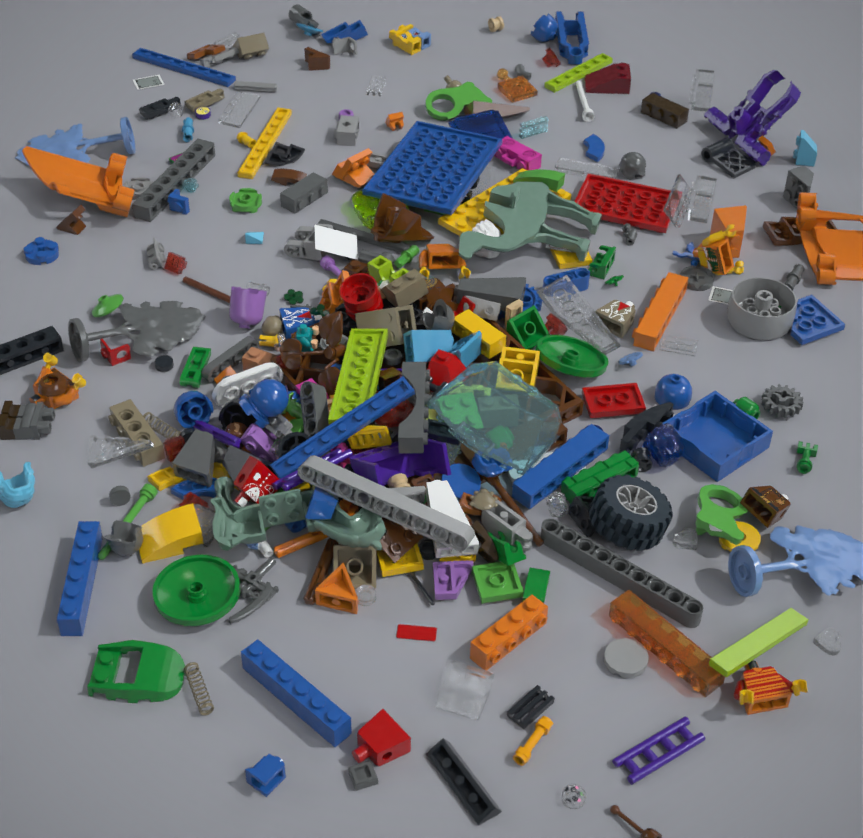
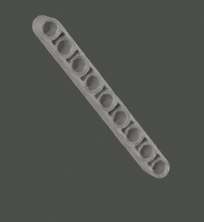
(386, 503)

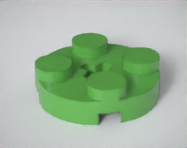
(245, 200)

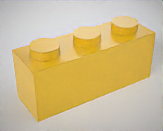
(469, 323)

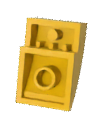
(521, 362)
(170, 533)

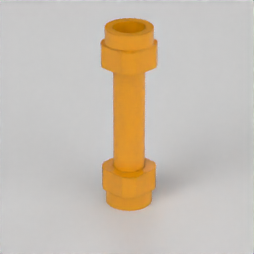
(542, 728)

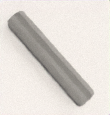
(255, 86)

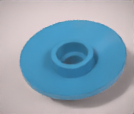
(308, 30)

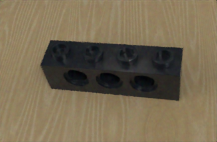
(29, 349)

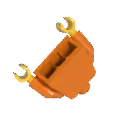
(442, 257)

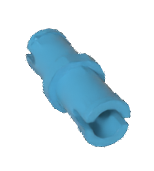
(187, 129)

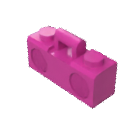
(518, 155)

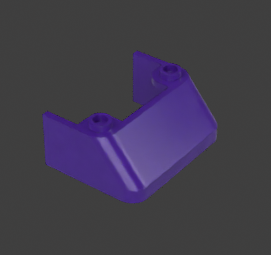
(386, 461)

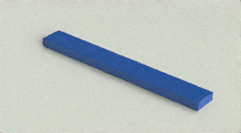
(184, 67)
(344, 427)

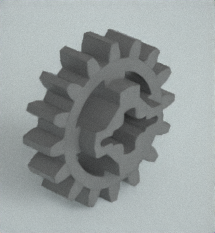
(782, 401)

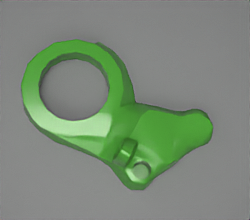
(459, 96)

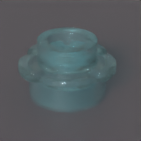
(190, 185)

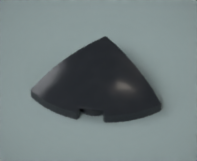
(283, 154)

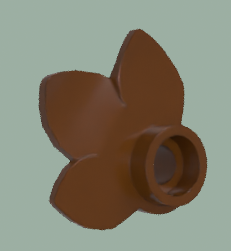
(445, 294)

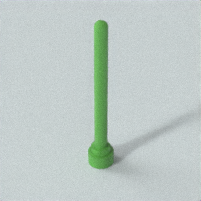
(147, 493)

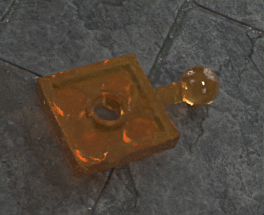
(515, 88)

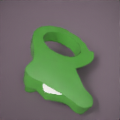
(717, 519)

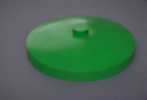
(571, 356)
(196, 590)

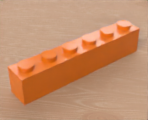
(660, 311)

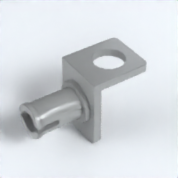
(344, 45)

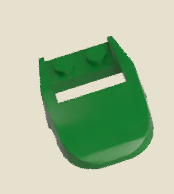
(157, 678)

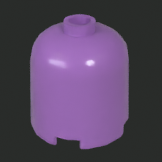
(247, 306)

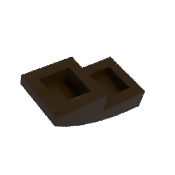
(487, 548)

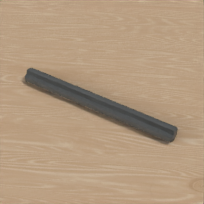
(366, 237)

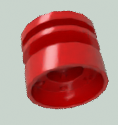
(360, 294)

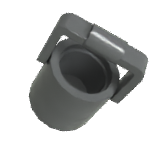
(301, 15)

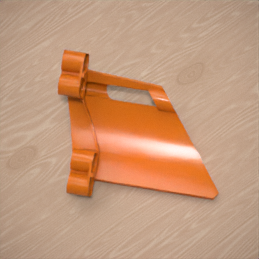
(84, 179)
(830, 252)

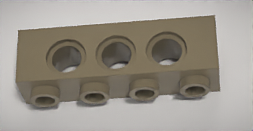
(132, 425)

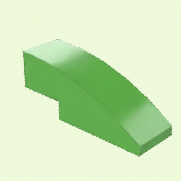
(551, 178)

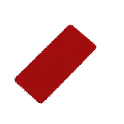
(416, 632)

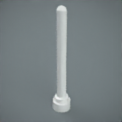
(587, 114)

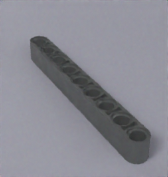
(622, 573)

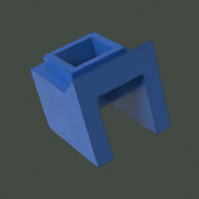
(266, 774)

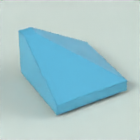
(254, 237)

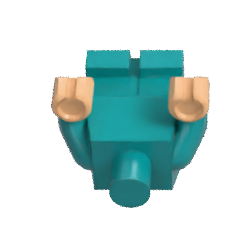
(304, 335)

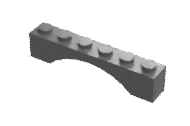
(412, 429)

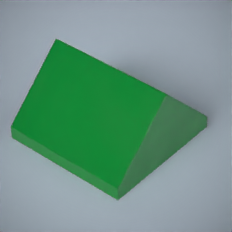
(527, 327)

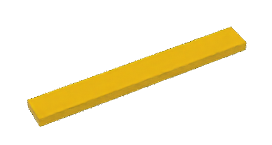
(264, 143)

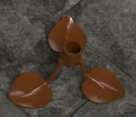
(330, 329)

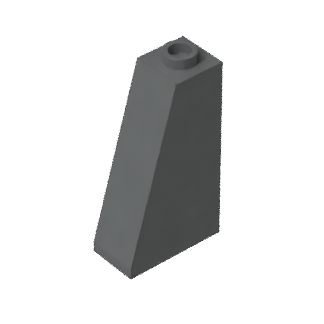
(492, 289)

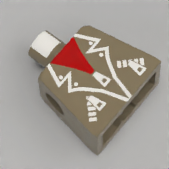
(617, 316)

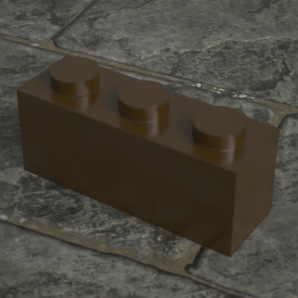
(664, 110)

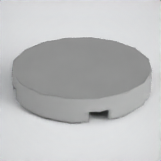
(140, 184)
(626, 658)

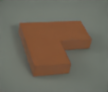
(210, 49)

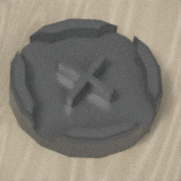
(699, 278)

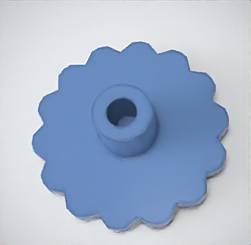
(631, 358)

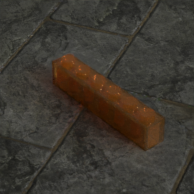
(665, 642)

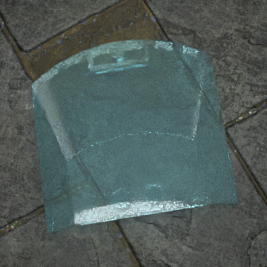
(498, 415)

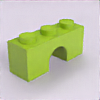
(382, 269)

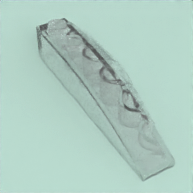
(574, 311)

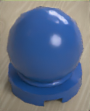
(266, 400)

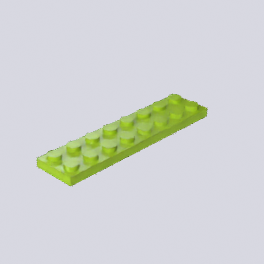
(359, 370)

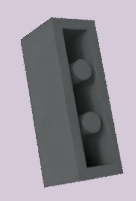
(304, 192)

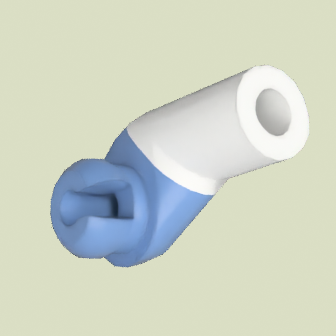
(264, 547)

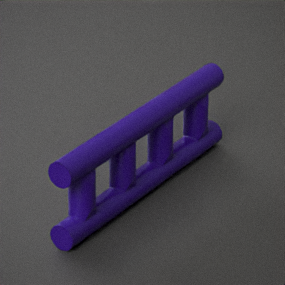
(293, 479)
(658, 762)

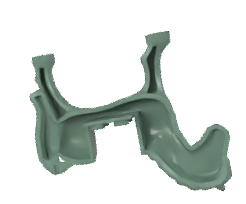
(247, 524)

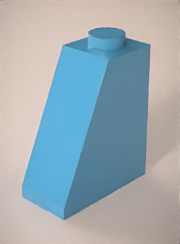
(423, 344)

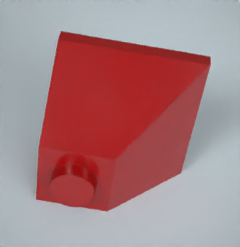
(445, 367)

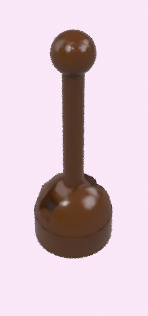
(647, 833)

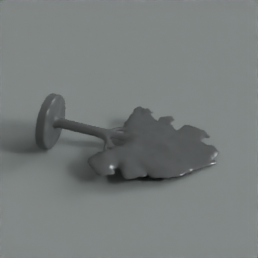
(157, 326)

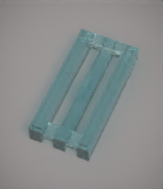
(533, 125)

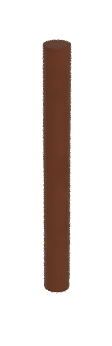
(206, 289)

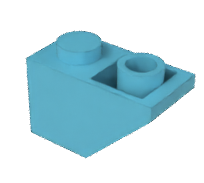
(806, 150)

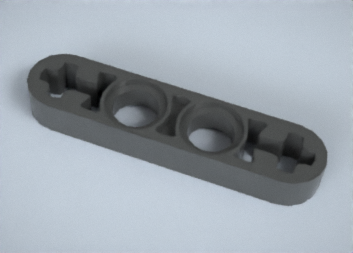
(230, 358)

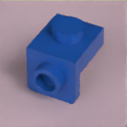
(178, 203)

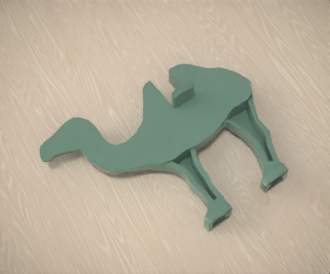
(521, 214)

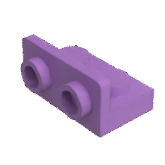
(258, 442)

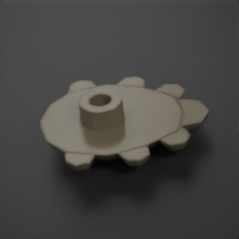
(483, 500)

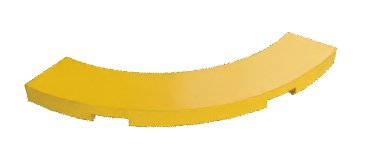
(166, 477)

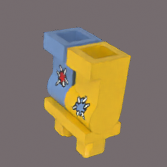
(410, 38)

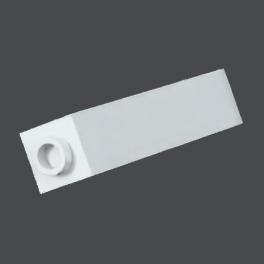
(442, 499)

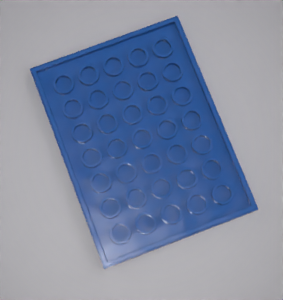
(433, 167)

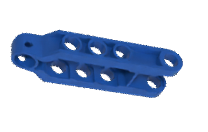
(572, 27)

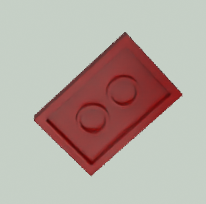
(613, 400)

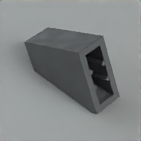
(196, 459)

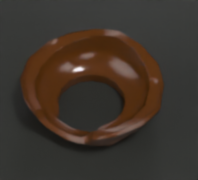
(54, 389)

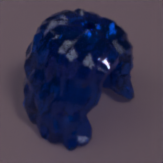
(665, 445)

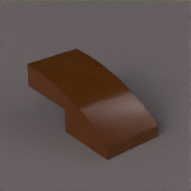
(283, 176)

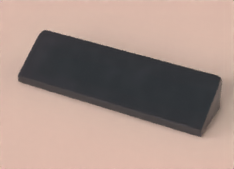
(463, 782)

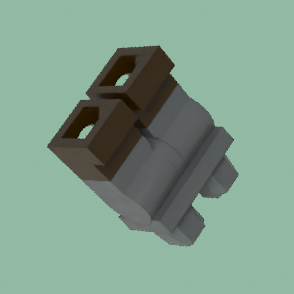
(25, 421)

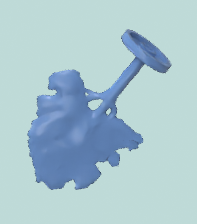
(66, 142)
(827, 554)

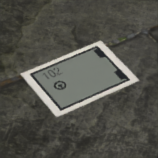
(147, 82)
(720, 295)

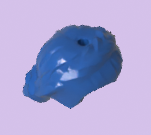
(488, 468)

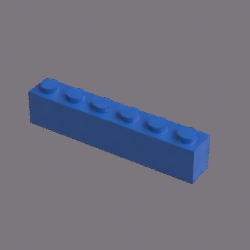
(562, 463)
(80, 579)
(296, 693)

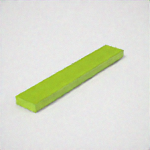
(578, 72)
(758, 642)

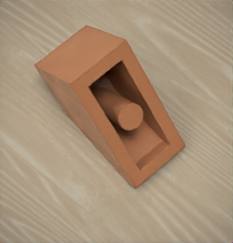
(256, 357)

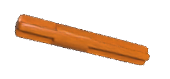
(298, 543)

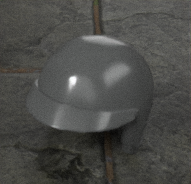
(632, 164)
(441, 318)
(125, 538)

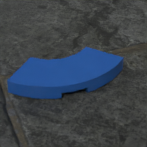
(595, 147)
(186, 486)

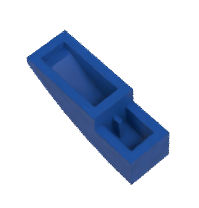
(355, 31)

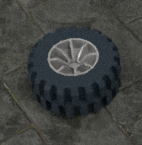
(630, 512)

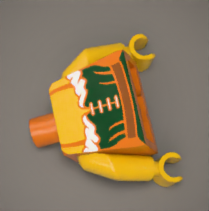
(716, 253)

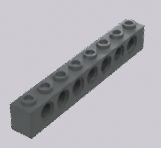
(186, 166)

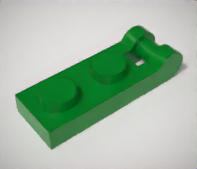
(196, 362)

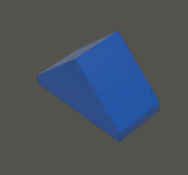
(321, 505)

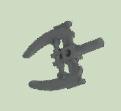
(253, 582)

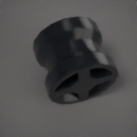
(642, 456)

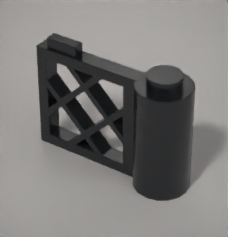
(721, 151)

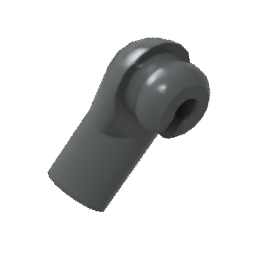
(519, 69)
(630, 233)

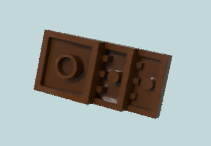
(786, 231)

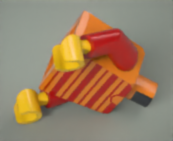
(765, 689)

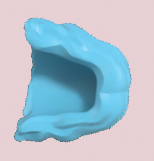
(18, 489)

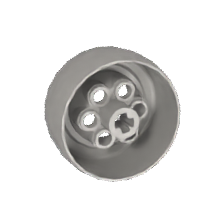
(763, 298)

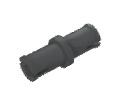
(794, 276)

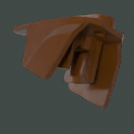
(396, 223)

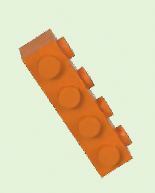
(508, 632)

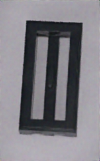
(542, 695)

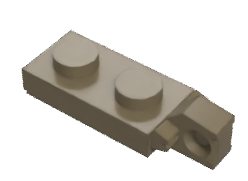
(204, 99)

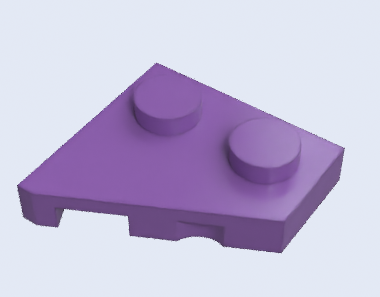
(450, 578)

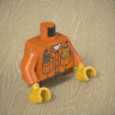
(64, 399)

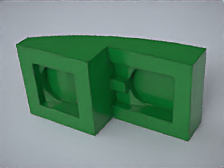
(537, 583)

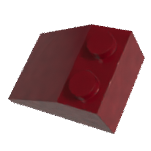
(609, 80)

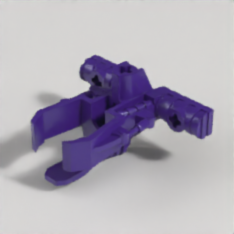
(753, 119)

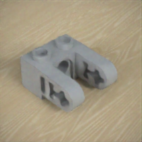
(305, 244)

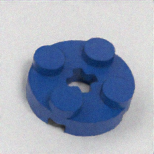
(41, 251)

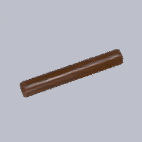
(320, 571)

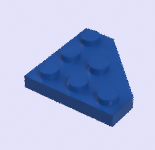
(814, 321)

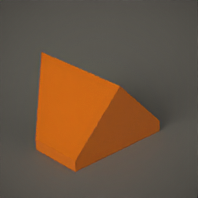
(337, 592)

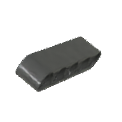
(314, 408)

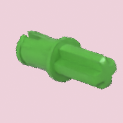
(407, 256)

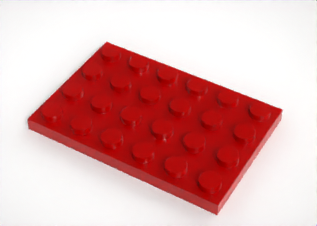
(625, 202)

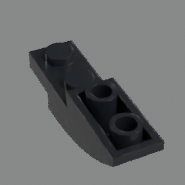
(643, 424)

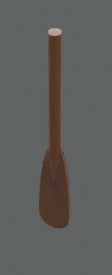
(495, 482)

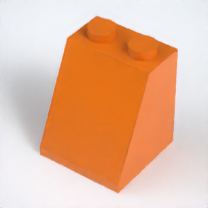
(730, 215)

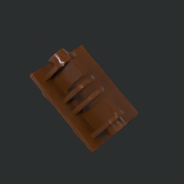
(398, 539)

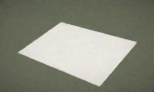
(336, 242)

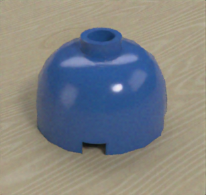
(545, 29)
(673, 389)
(192, 407)

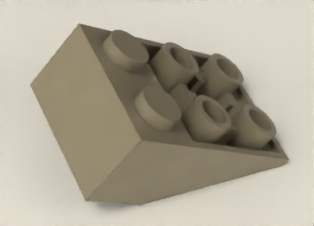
(395, 319)

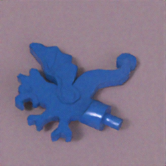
(690, 247)

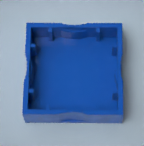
(719, 435)

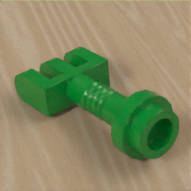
(805, 465)

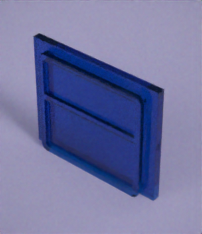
(484, 123)

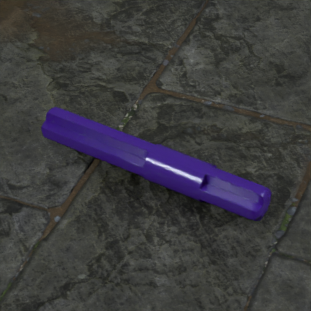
(218, 434)

